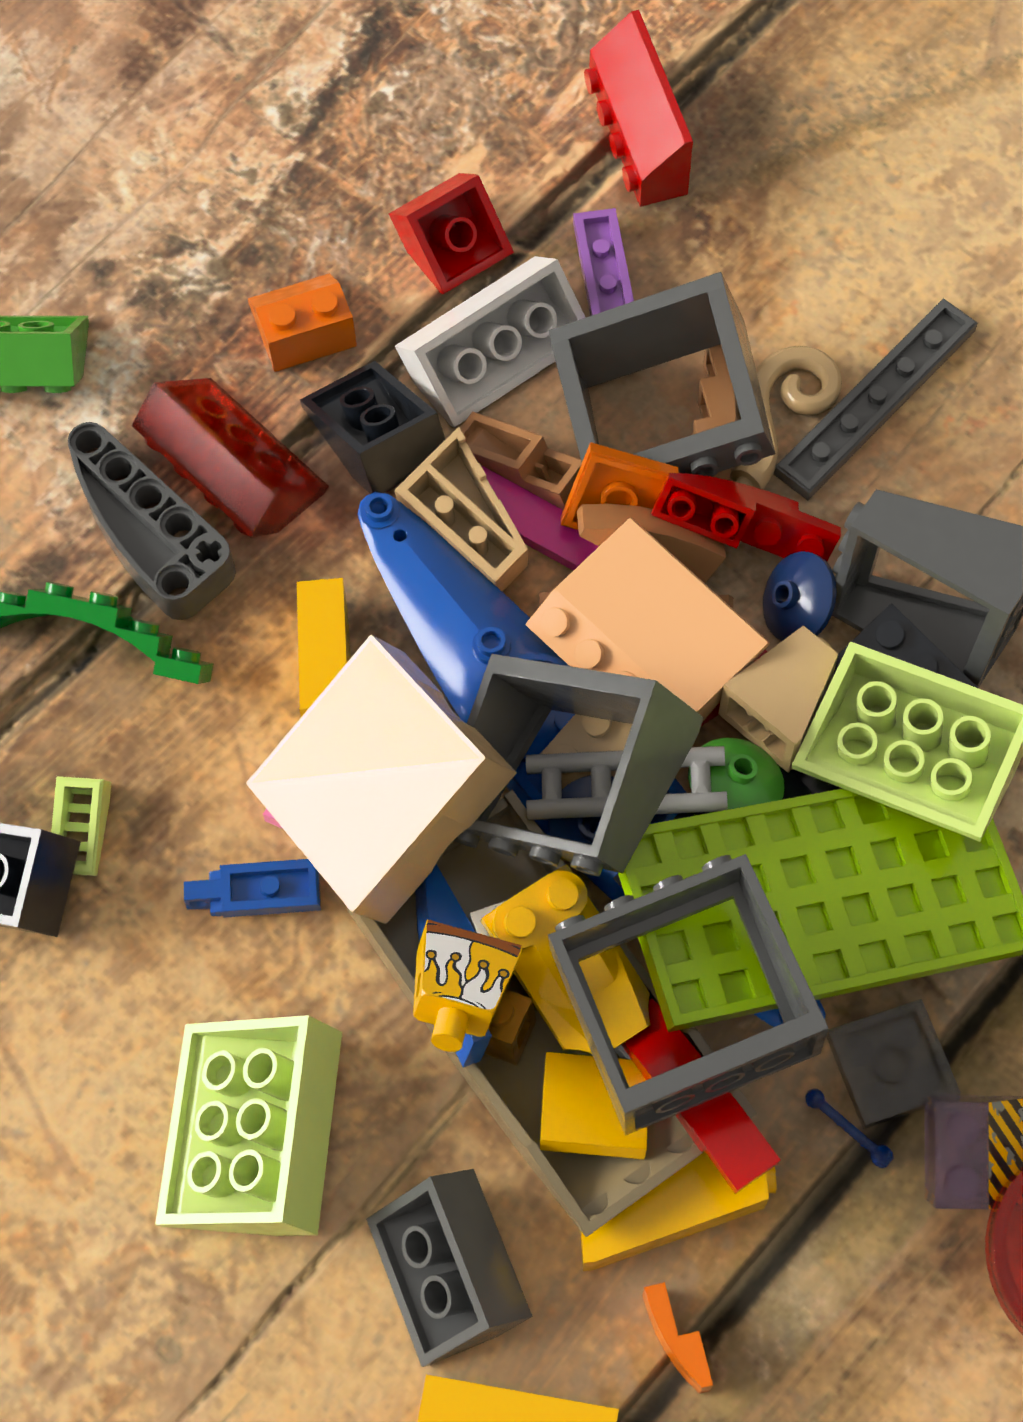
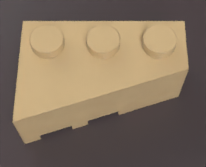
(460, 505)

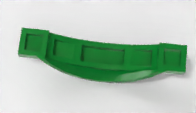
(103, 611)

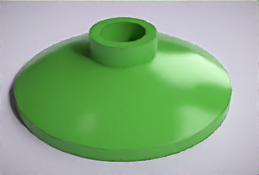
(762, 777)

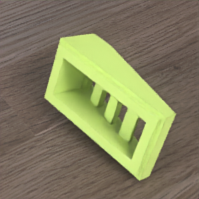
(98, 810)

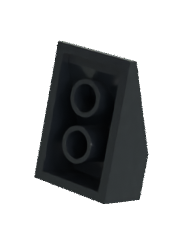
(375, 426)
(34, 878)

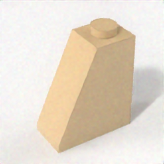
(780, 694)

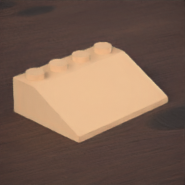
(647, 618)

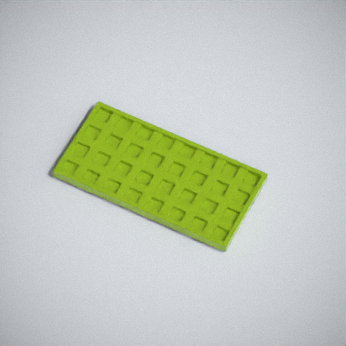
(854, 889)

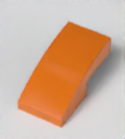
(683, 1350)

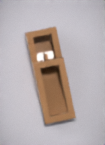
(521, 458)
(694, 550)

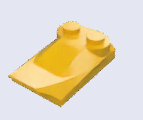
(610, 975)

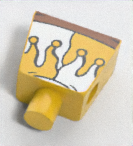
(460, 981)

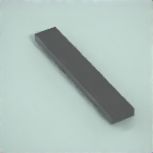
(875, 399)

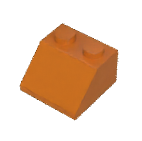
(304, 321)

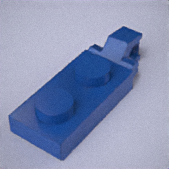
(257, 889)

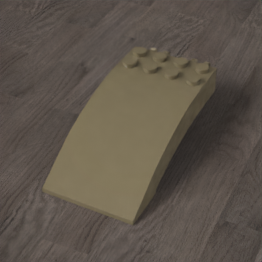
(585, 1185)

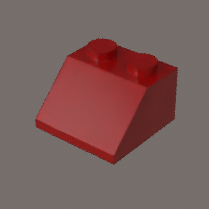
(452, 231)

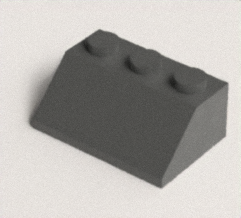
(448, 1266)

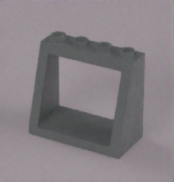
(656, 332)
(954, 546)
(511, 711)
(725, 1069)

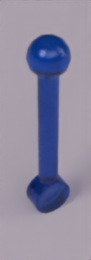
(880, 1155)

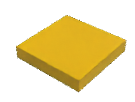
(579, 1110)

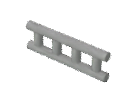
(600, 765)

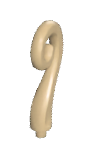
(768, 373)

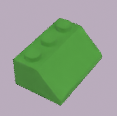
(42, 352)

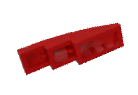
(715, 1126)

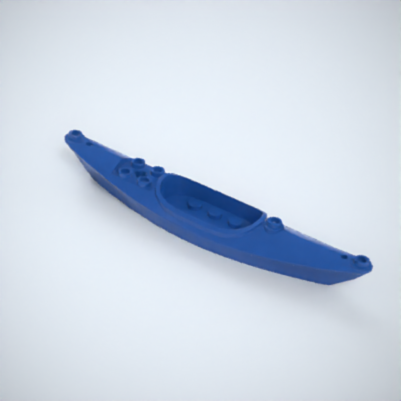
(458, 625)

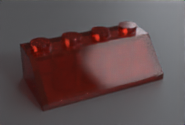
(227, 455)

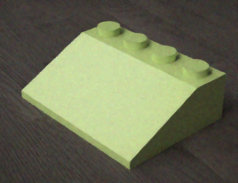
(914, 741)
(251, 1127)

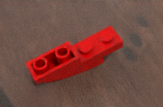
(743, 513)

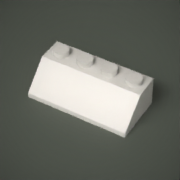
(491, 340)

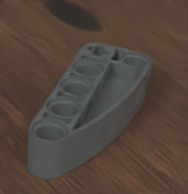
(145, 537)

